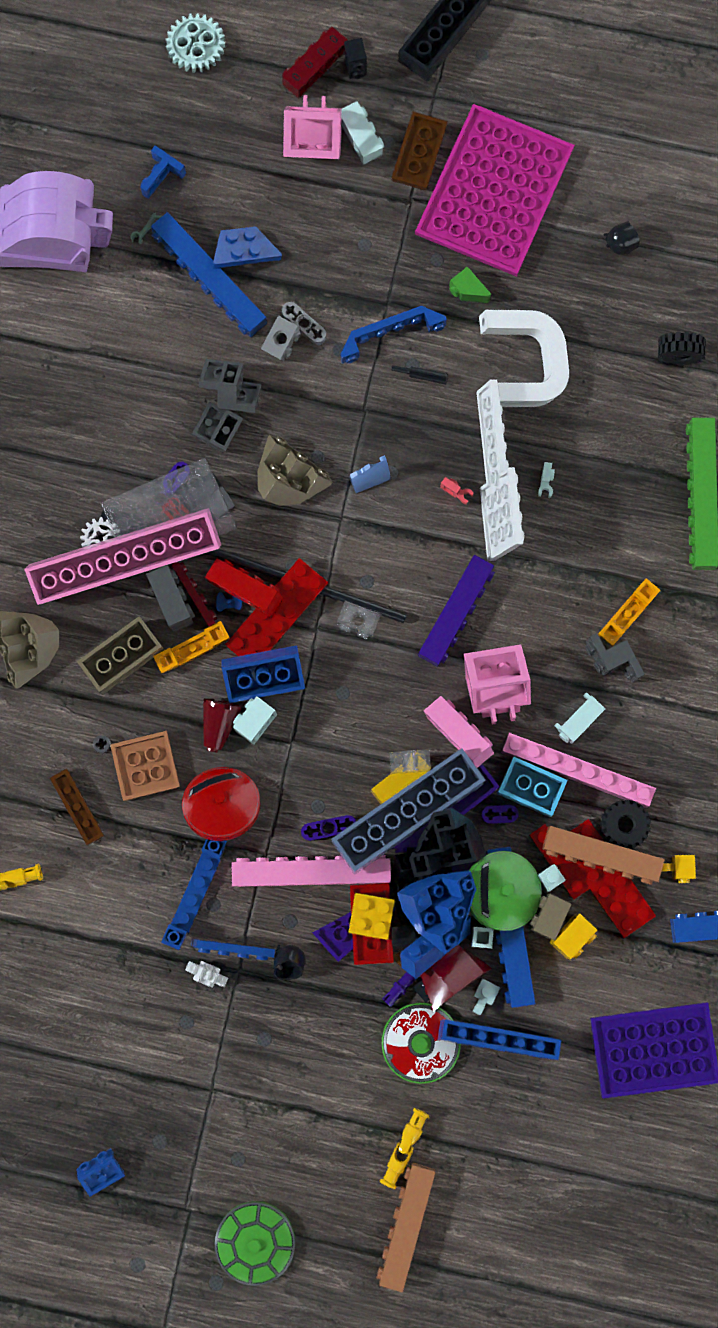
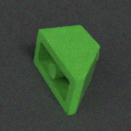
(469, 287)

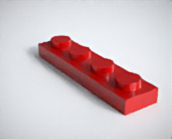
(573, 881)

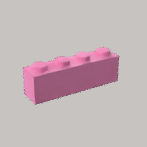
(459, 731)

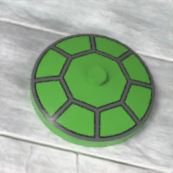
(255, 1243)

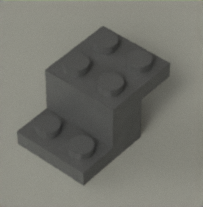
(228, 380)
(614, 658)

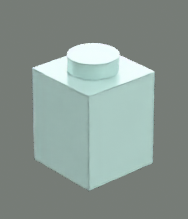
(550, 878)
(482, 937)

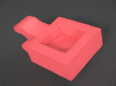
(452, 487)

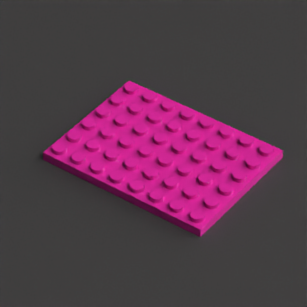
(494, 190)

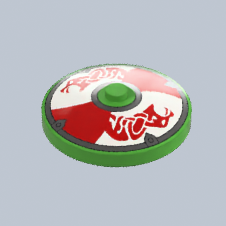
(413, 1045)

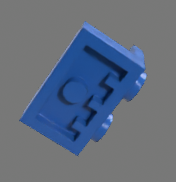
(99, 1172)

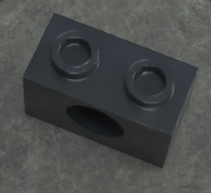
(355, 58)

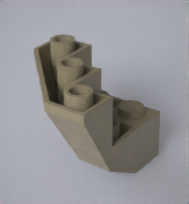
(288, 475)
(26, 645)

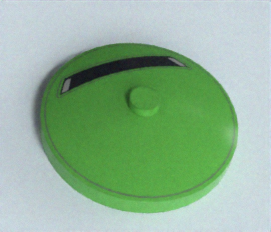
(505, 891)

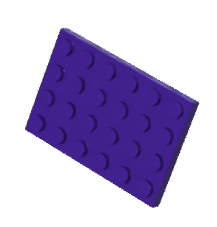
(654, 1050)

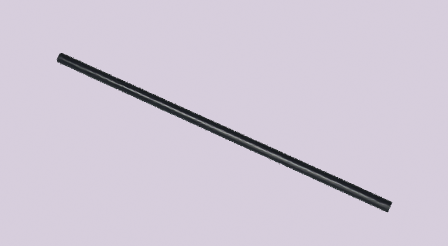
(278, 574)

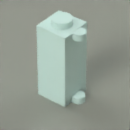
(580, 719)

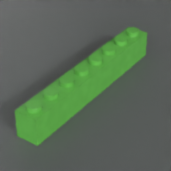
(703, 494)

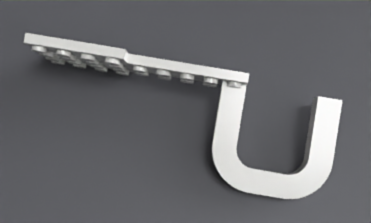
(499, 494)

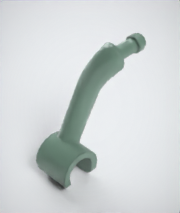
(147, 227)

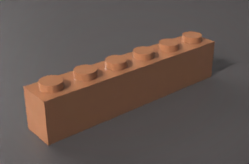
(603, 854)
(406, 1228)

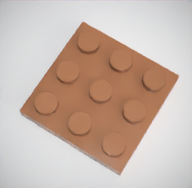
(145, 766)

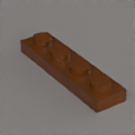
(77, 807)

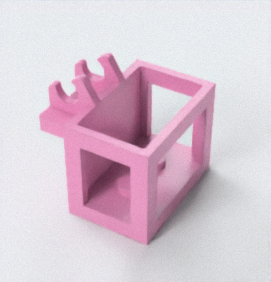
(312, 131)
(497, 681)

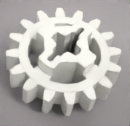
(96, 526)
(206, 974)

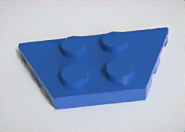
(244, 247)

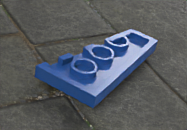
(226, 948)

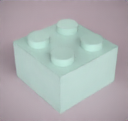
(254, 719)

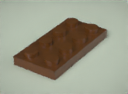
(419, 151)

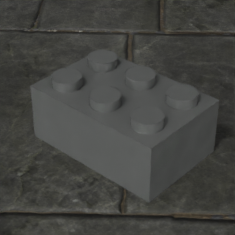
(171, 598)

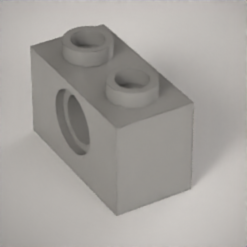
(272, 343)

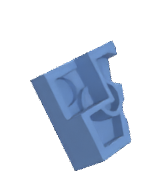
(370, 475)

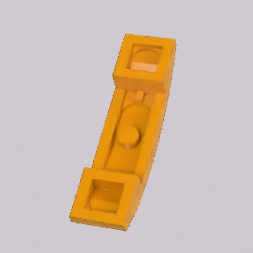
(629, 612)
(191, 648)

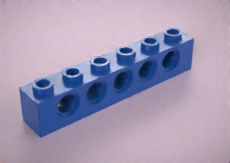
(499, 1039)

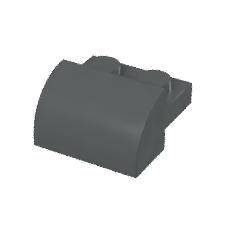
(217, 427)

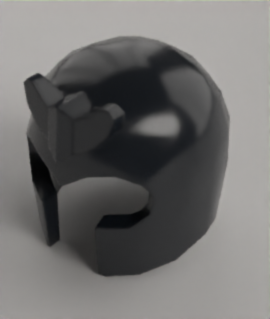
(622, 238)
(291, 962)

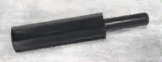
(423, 374)

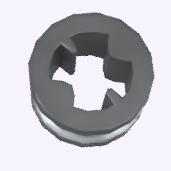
(106, 747)

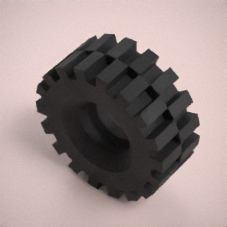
(681, 348)
(628, 809)

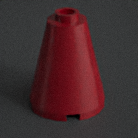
(218, 722)

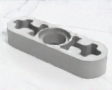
(317, 329)

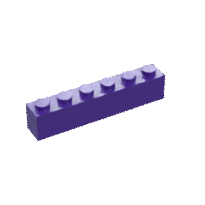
(455, 611)

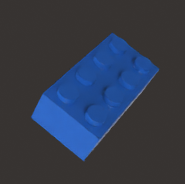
(263, 674)

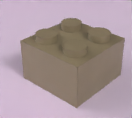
(550, 916)

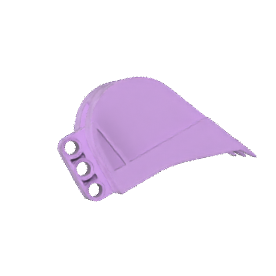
(51, 222)

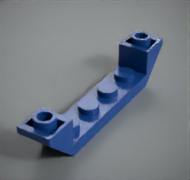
(432, 319)
(194, 894)

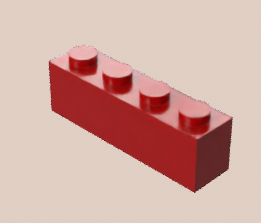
(244, 587)

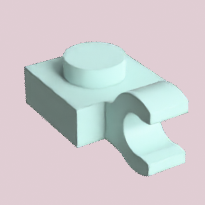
(547, 475)
(485, 993)

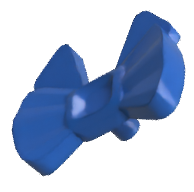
(222, 603)

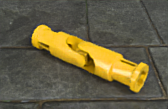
(20, 877)
(409, 1137)

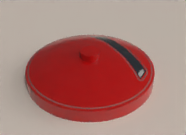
(221, 804)

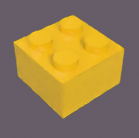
(371, 916)
(574, 936)

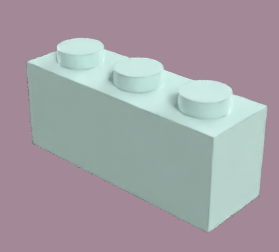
(361, 133)

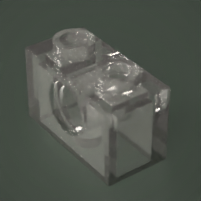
(351, 611)
(409, 761)

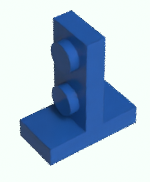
(160, 170)

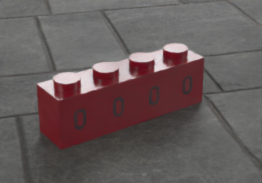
(314, 62)

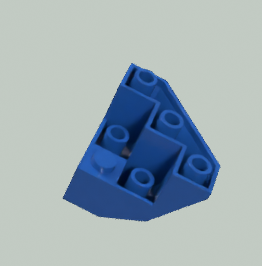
(439, 907)

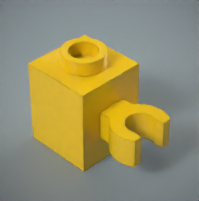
(682, 868)

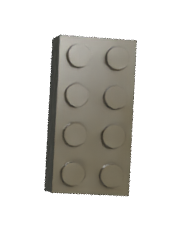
(120, 655)

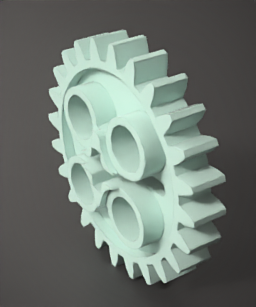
(182, 35)

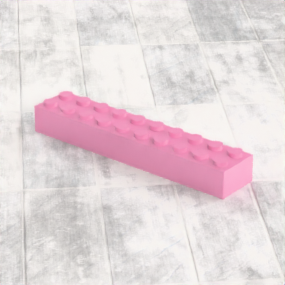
(123, 556)

